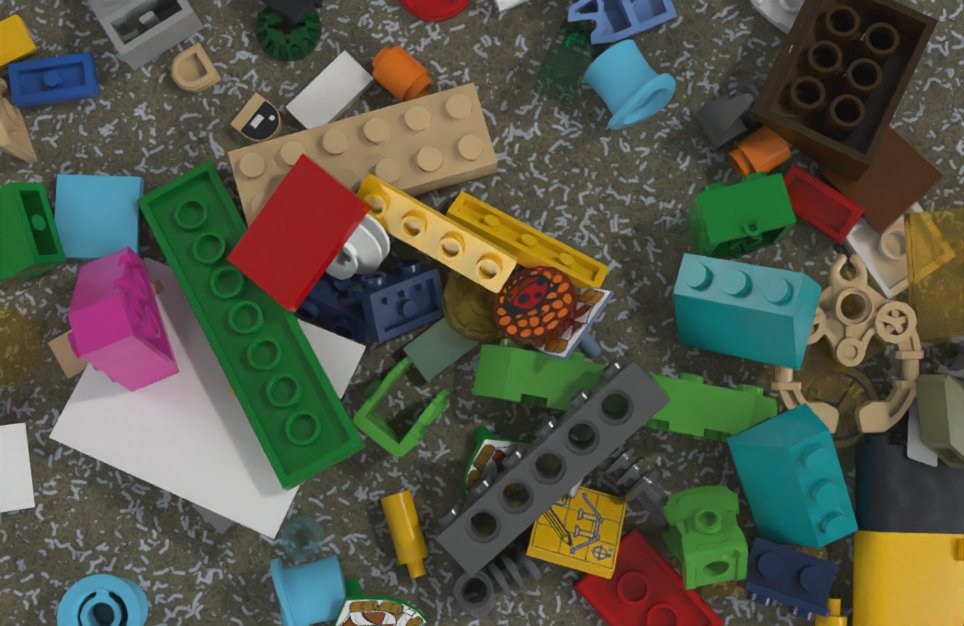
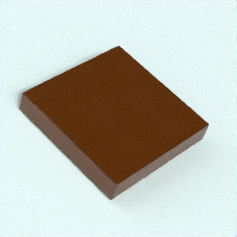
(890, 184)

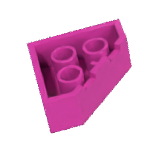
(120, 322)

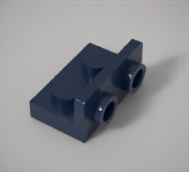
(399, 299)
(332, 307)
(788, 577)

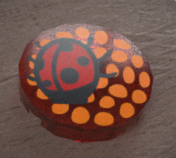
(536, 305)

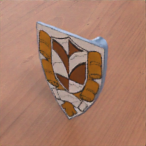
(588, 309)

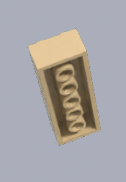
(407, 145)

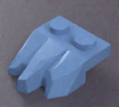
(621, 18)

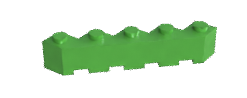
(548, 382)

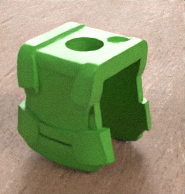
(380, 429)
(706, 535)

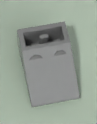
(145, 27)

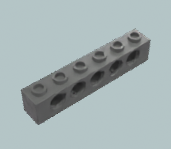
(477, 545)

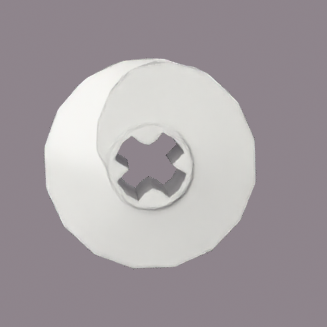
(362, 251)

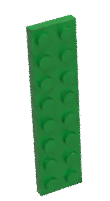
(250, 333)

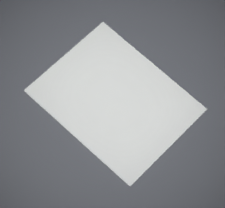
(187, 427)

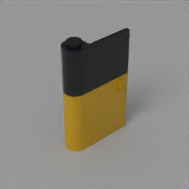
(907, 539)

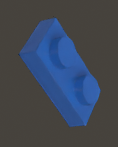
(53, 80)

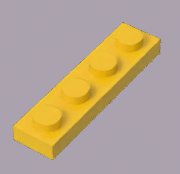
(526, 242)

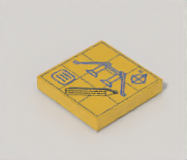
(580, 532)

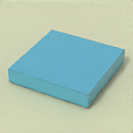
(98, 214)

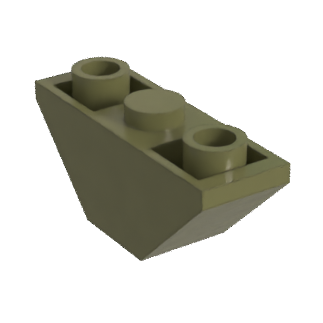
(942, 416)

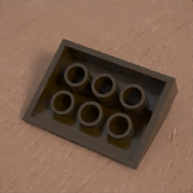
(842, 79)

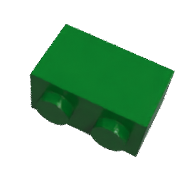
(27, 233)

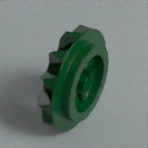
(274, 43)

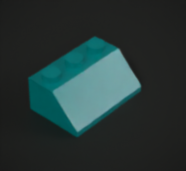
(745, 310)
(793, 480)

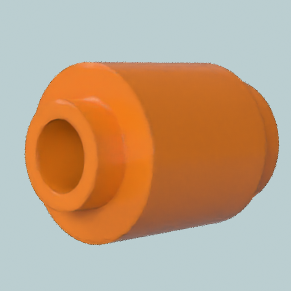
(401, 74)
(759, 152)

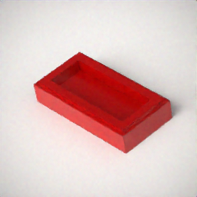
(821, 204)

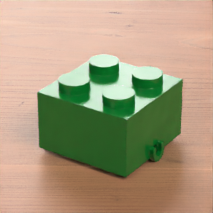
(740, 215)

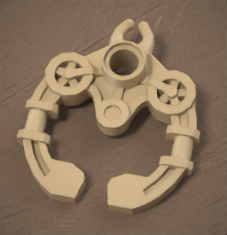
(848, 340)

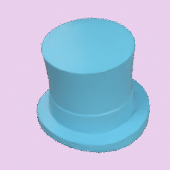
(629, 85)
(309, 591)
(103, 602)

